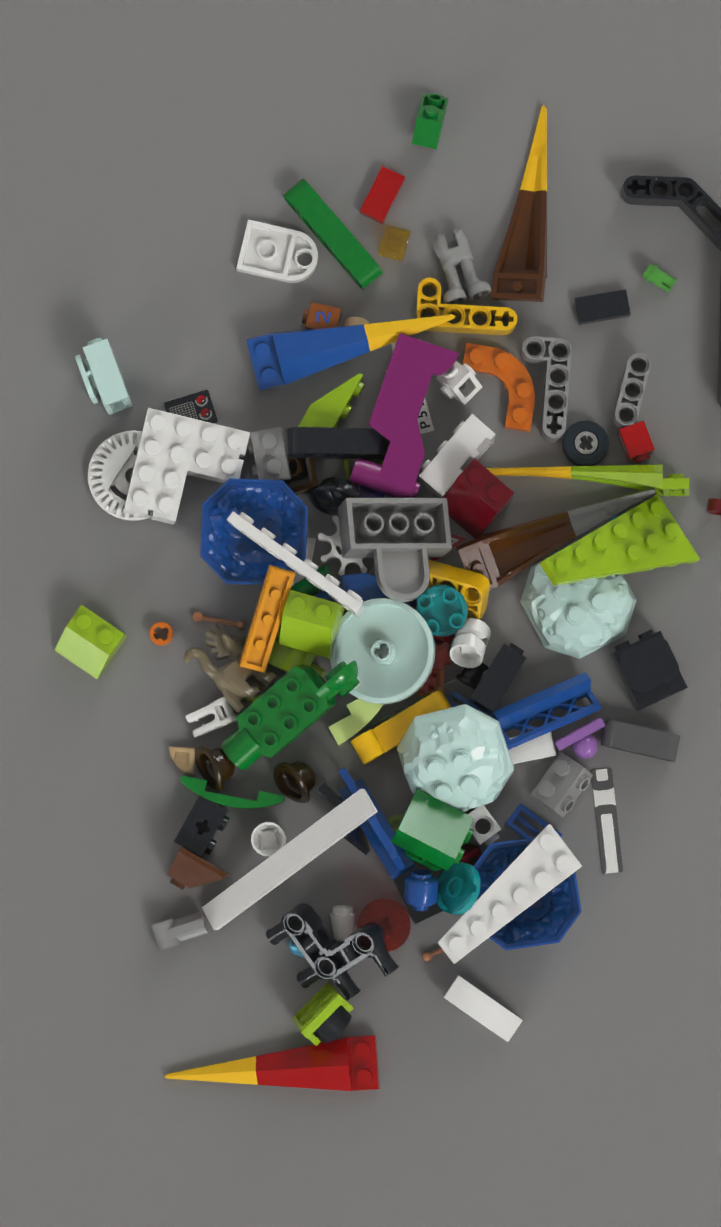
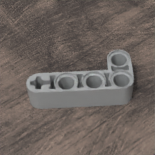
(551, 389)

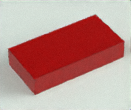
(382, 195)

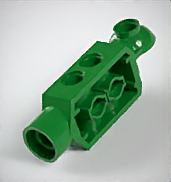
(287, 712)

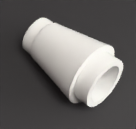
(342, 921)

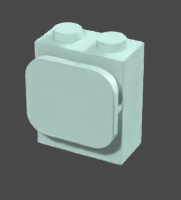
(103, 376)

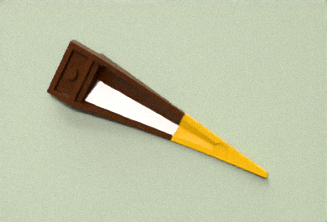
(523, 257)

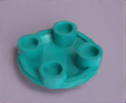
(442, 609)

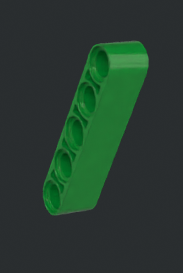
(333, 234)

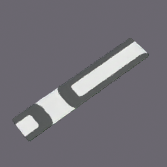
(607, 821)

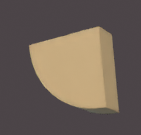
(183, 758)

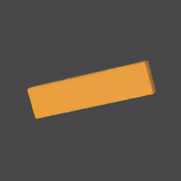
(266, 618)

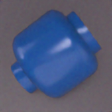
(421, 890)

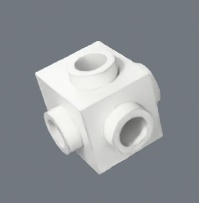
(459, 383)

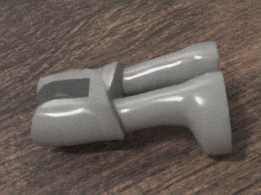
(449, 260)

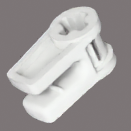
(220, 718)

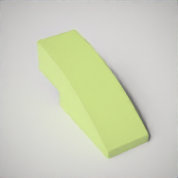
(361, 715)

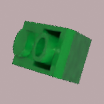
(430, 120)

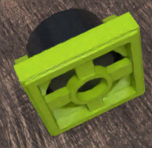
(327, 1015)

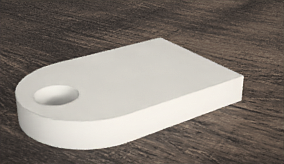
(274, 253)

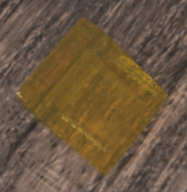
(394, 243)

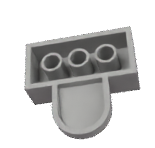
(398, 537)

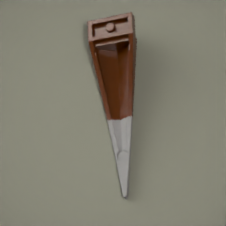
(513, 549)

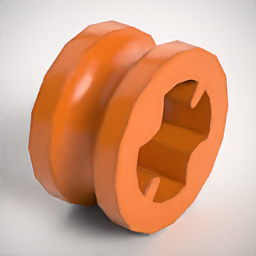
(162, 625)

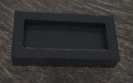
(602, 307)

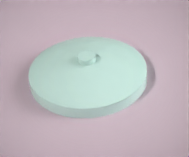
(390, 649)

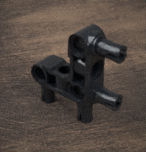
(320, 948)

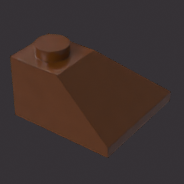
(193, 871)

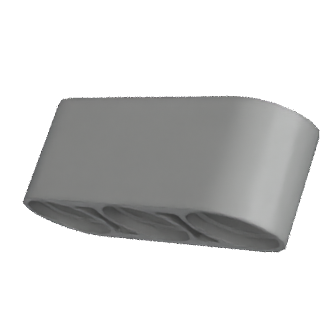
(634, 379)

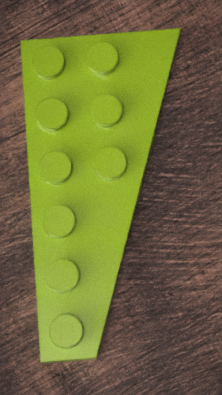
(629, 544)

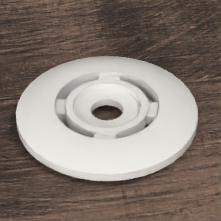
(109, 469)

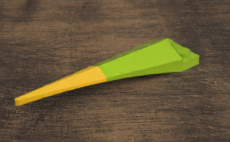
(628, 476)

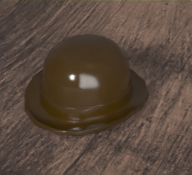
(214, 766)
(295, 780)

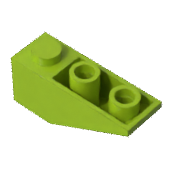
(334, 405)

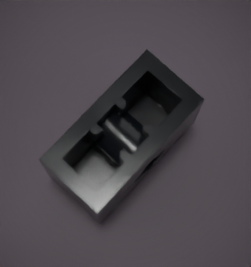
(202, 811)

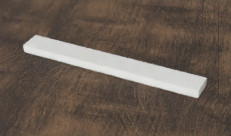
(289, 859)

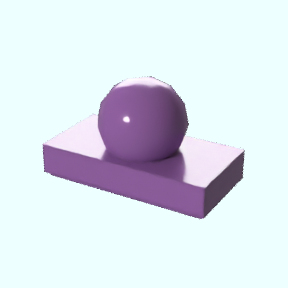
(582, 741)

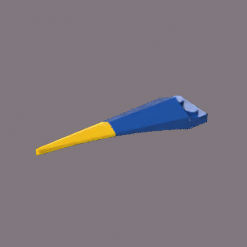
(293, 355)

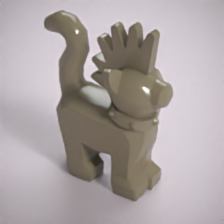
(231, 677)

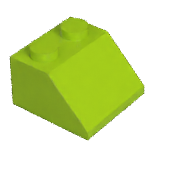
(310, 623)
(90, 642)

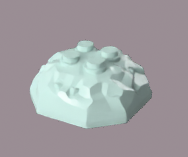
(577, 615)
(456, 757)

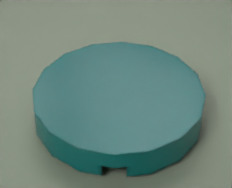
(458, 888)

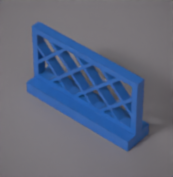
(378, 831)

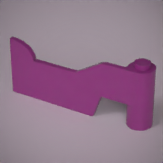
(397, 417)

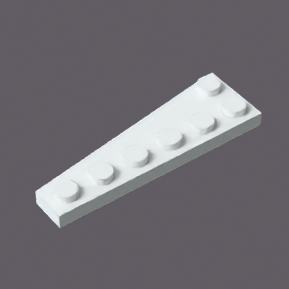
(265, 539)
(526, 880)

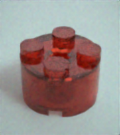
(397, 916)

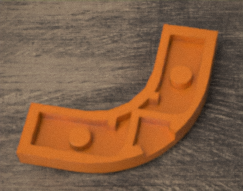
(513, 376)

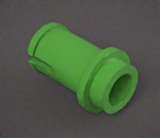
(658, 277)

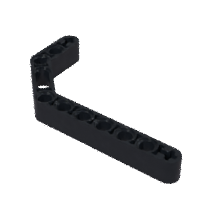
(686, 204)

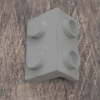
(269, 455)
(562, 785)

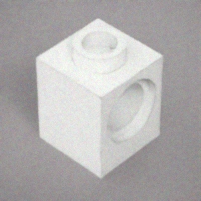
(482, 813)

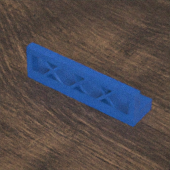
(541, 707)

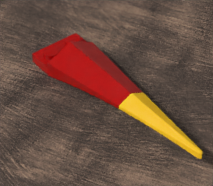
(337, 1065)

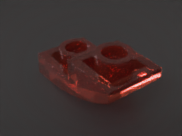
(442, 658)

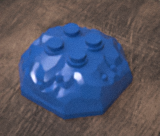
(271, 506)
(544, 920)

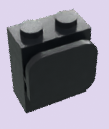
(648, 669)

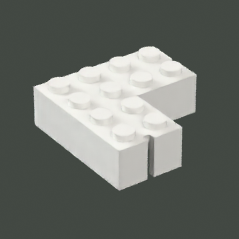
(176, 448)

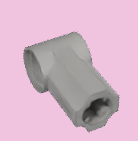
(172, 932)

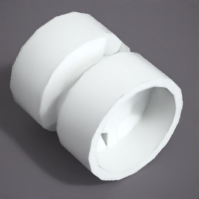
(470, 643)
(268, 838)

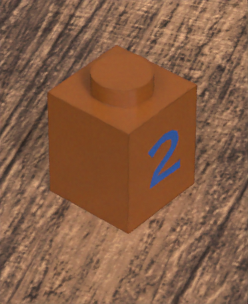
(321, 316)

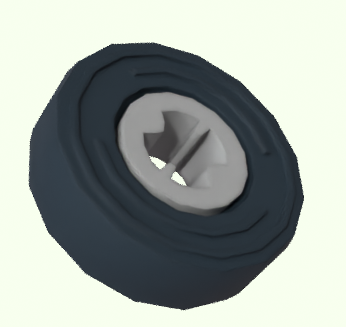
(572, 442)

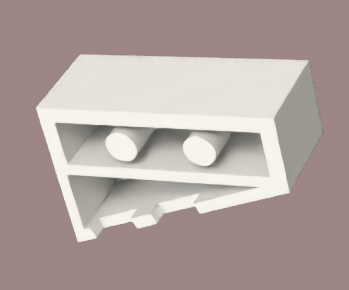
(469, 442)

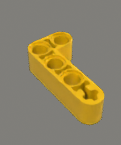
(465, 312)
(463, 581)
(390, 733)

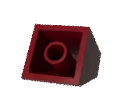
(477, 499)

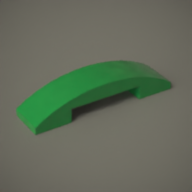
(263, 800)

